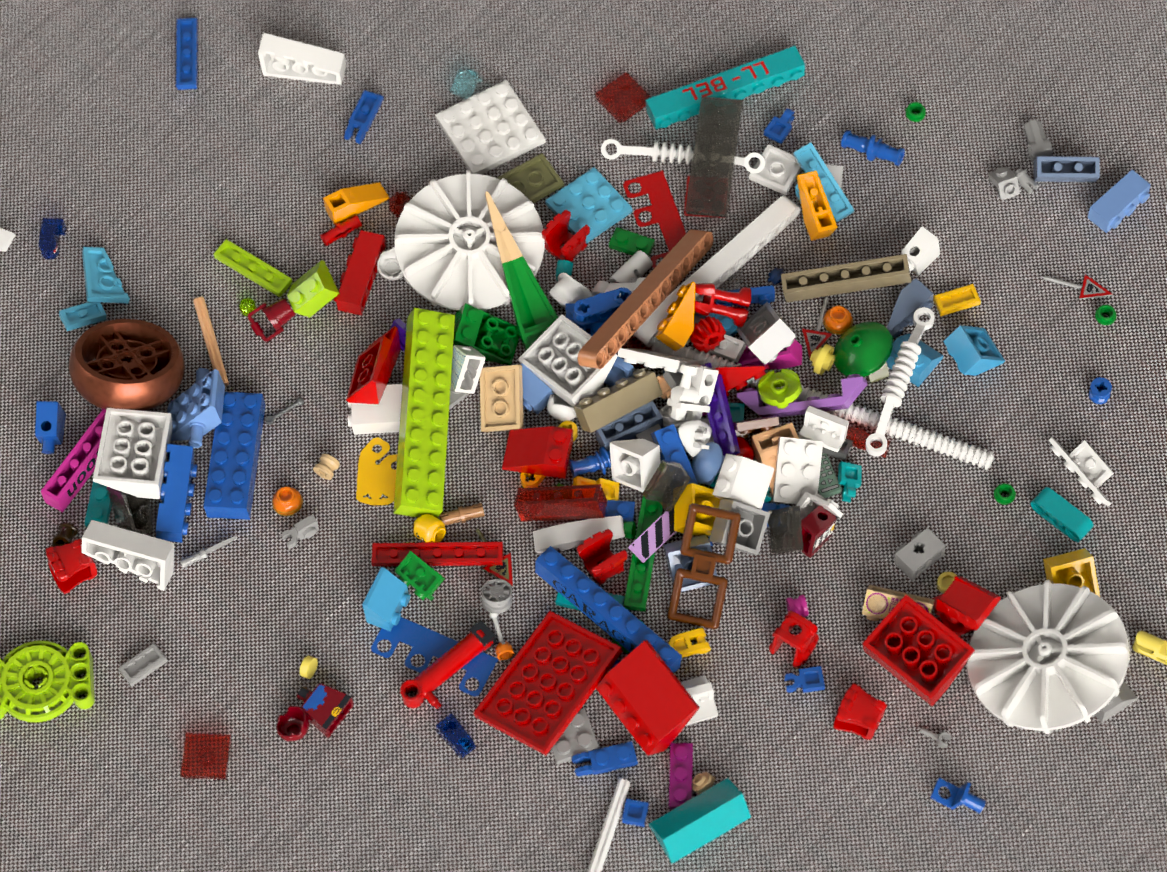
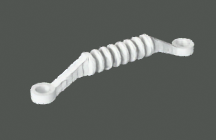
(679, 153)
(899, 379)

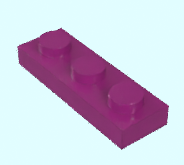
(680, 774)

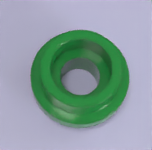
(915, 107)
(1105, 310)
(1004, 488)

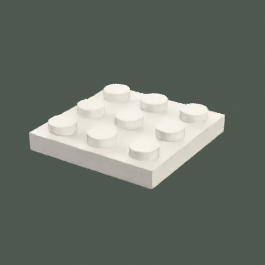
(654, 359)

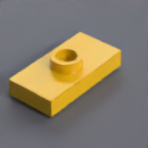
(956, 300)

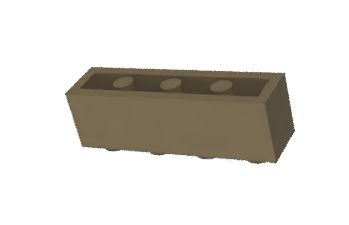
(617, 400)

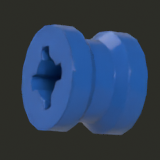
(1103, 394)

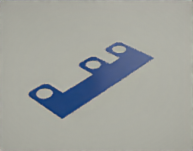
(433, 644)

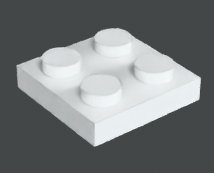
(779, 170)

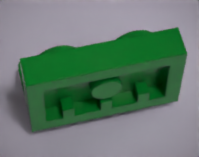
(420, 575)

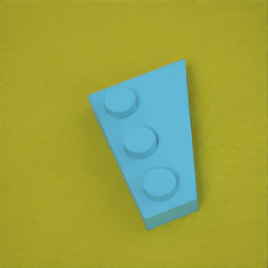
(100, 278)

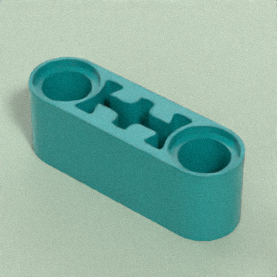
(1061, 514)

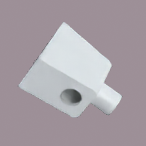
(921, 250)

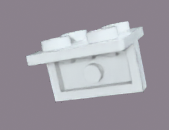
(702, 693)

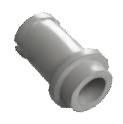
(1025, 180)

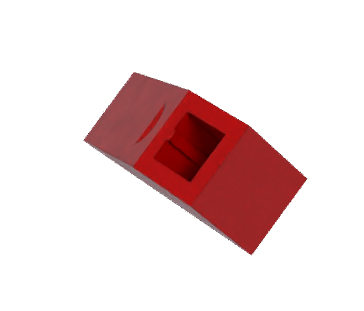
(738, 375)

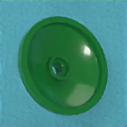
(863, 349)

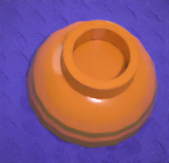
(837, 320)
(287, 501)

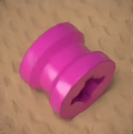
(797, 605)

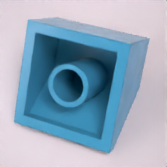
(973, 350)
(926, 361)
(385, 600)

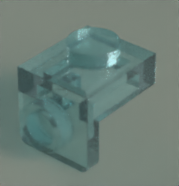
(465, 83)

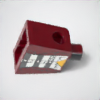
(816, 530)

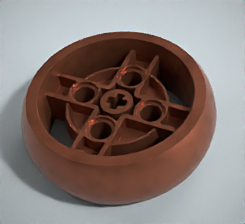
(126, 365)

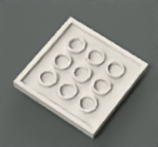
(490, 128)

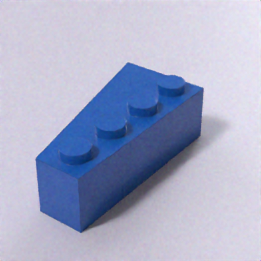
(175, 493)

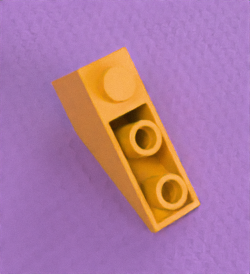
(353, 201)
(679, 323)

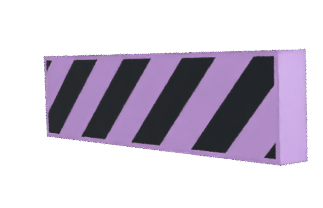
(654, 536)

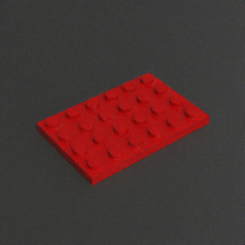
(547, 682)

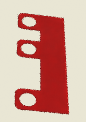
(662, 209)

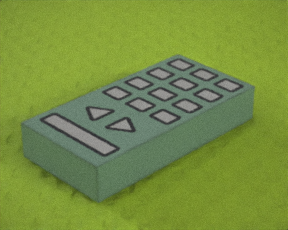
(828, 481)

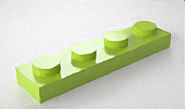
(253, 268)

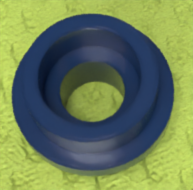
(775, 275)

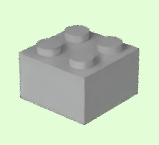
(750, 531)

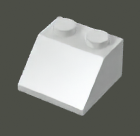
(634, 462)
(743, 481)

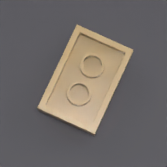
(501, 398)

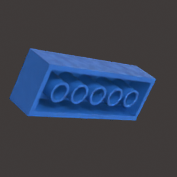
(235, 457)

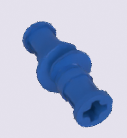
(872, 148)
(591, 463)

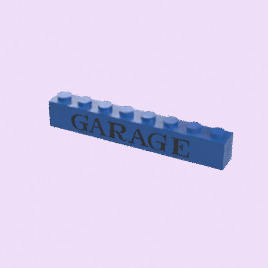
(601, 606)

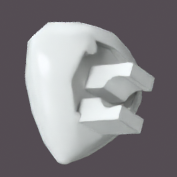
(694, 436)

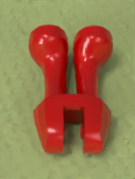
(708, 306)

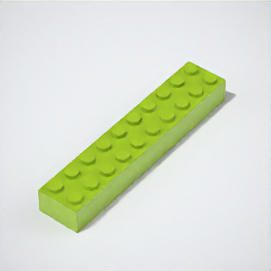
(424, 413)

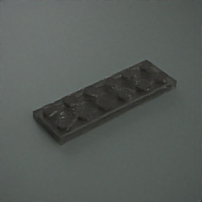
(714, 157)

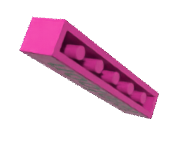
(75, 468)

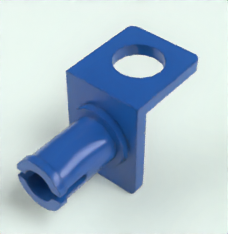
(958, 796)

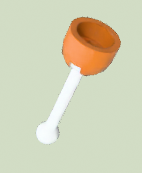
(504, 649)

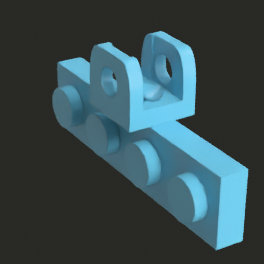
(811, 161)

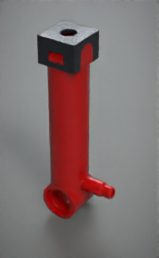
(478, 640)

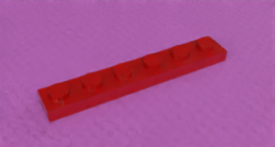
(439, 553)

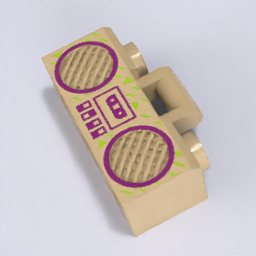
(881, 601)

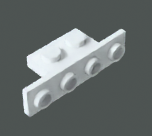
(1088, 466)

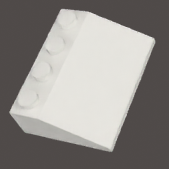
(556, 363)
(133, 451)

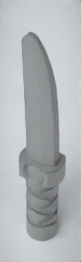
(202, 554)

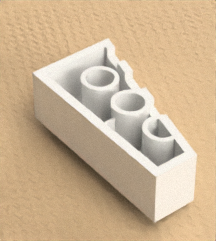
(300, 61)
(131, 552)

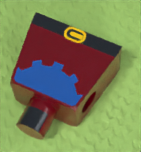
(325, 707)

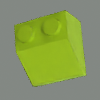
(312, 290)

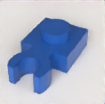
(809, 679)

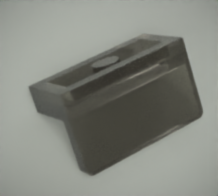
(667, 484)

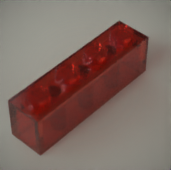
(561, 503)

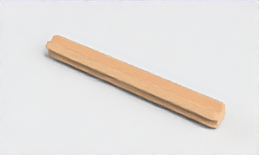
(209, 337)

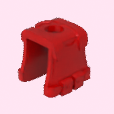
(557, 235)
(598, 550)
(70, 565)
(804, 642)
(859, 713)

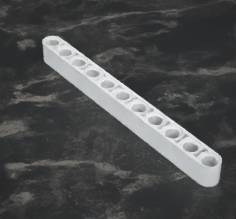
(728, 259)

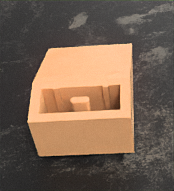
(766, 446)

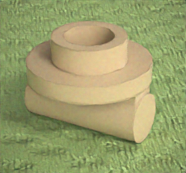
(702, 782)

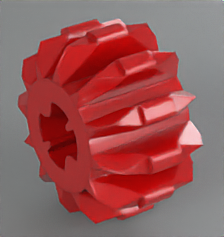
(707, 334)

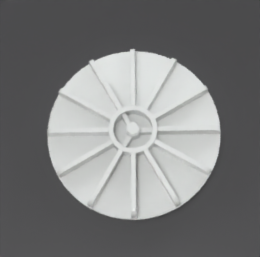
(450, 244)
(1048, 657)

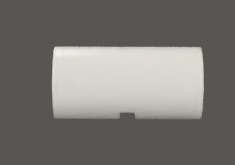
(632, 269)

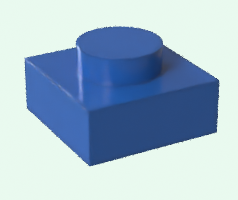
(635, 812)

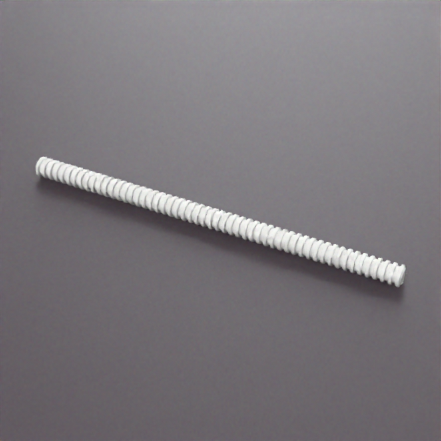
(858, 414)

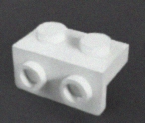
(824, 427)

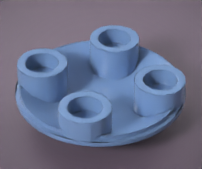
(707, 463)

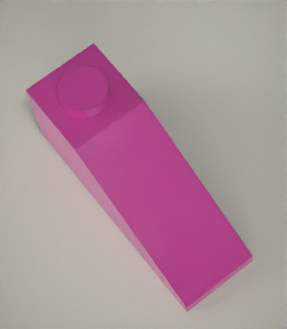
(786, 358)

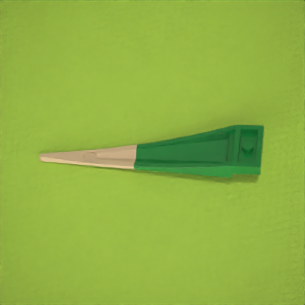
(529, 304)

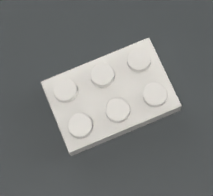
(796, 469)

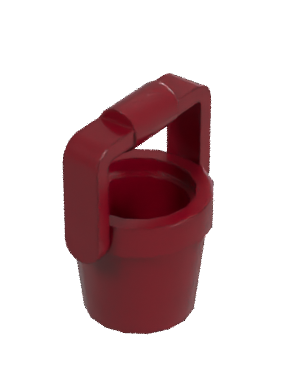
(277, 313)

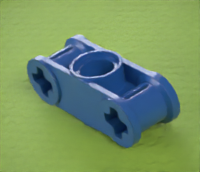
(599, 306)

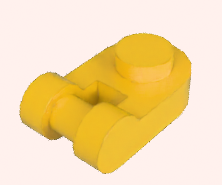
(683, 645)

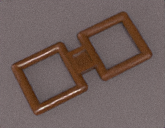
(704, 566)

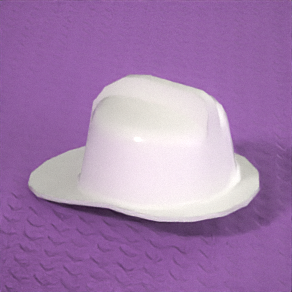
(569, 290)

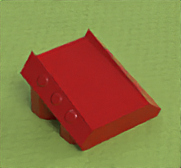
(967, 603)

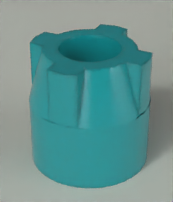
(564, 266)

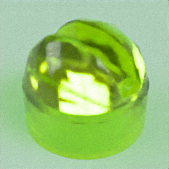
(246, 307)

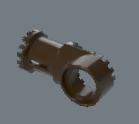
(65, 536)

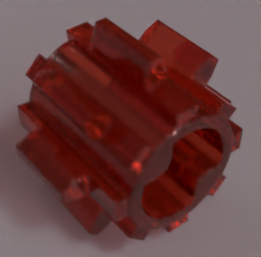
(398, 202)

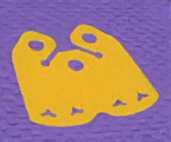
(374, 478)

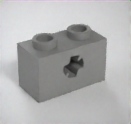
(915, 563)

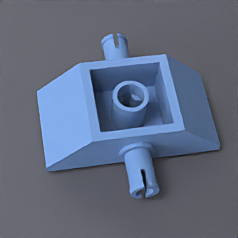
(198, 408)

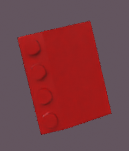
(918, 650)
(648, 699)

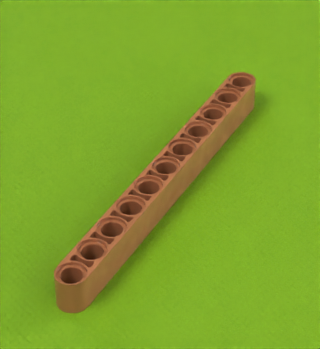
(645, 299)

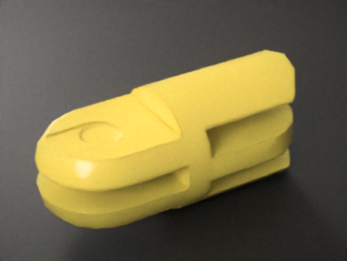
(1151, 646)

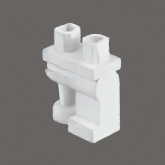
(693, 393)

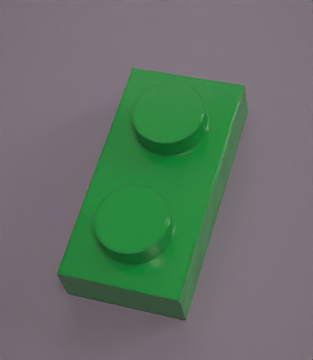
(630, 242)

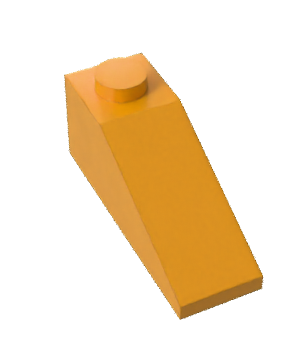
(815, 206)

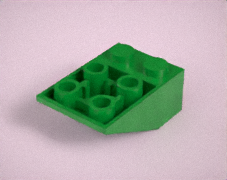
(486, 334)

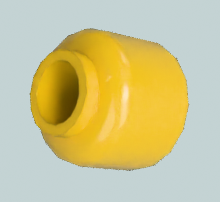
(429, 528)

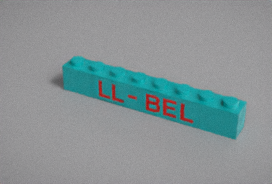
(731, 84)

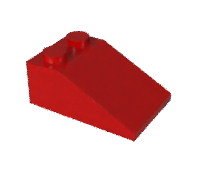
(539, 451)

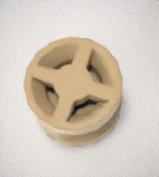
(326, 466)

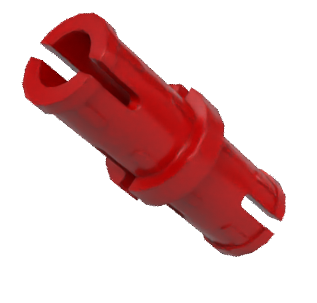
(340, 230)

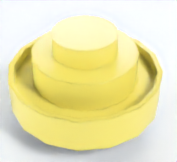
(822, 359)

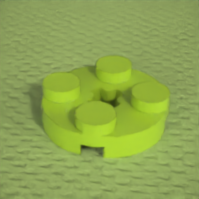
(783, 396)

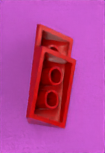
(374, 369)

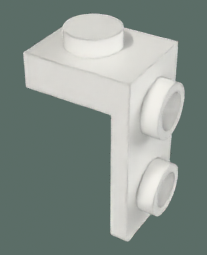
(810, 502)

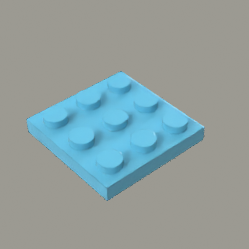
(591, 203)

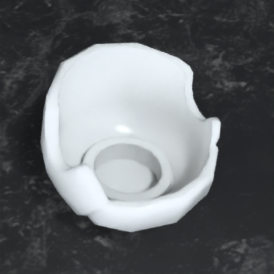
(388, 265)
(560, 409)

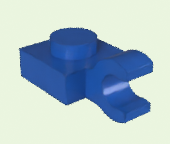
(780, 128)

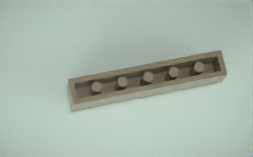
(846, 278)

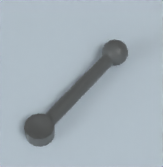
(270, 419)

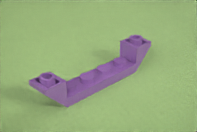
(851, 389)

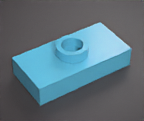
(82, 315)

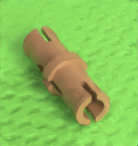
(462, 514)

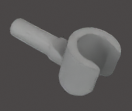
(937, 737)

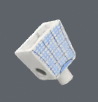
(466, 368)

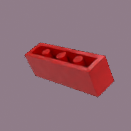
(360, 272)

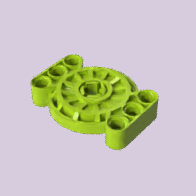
(59, 685)

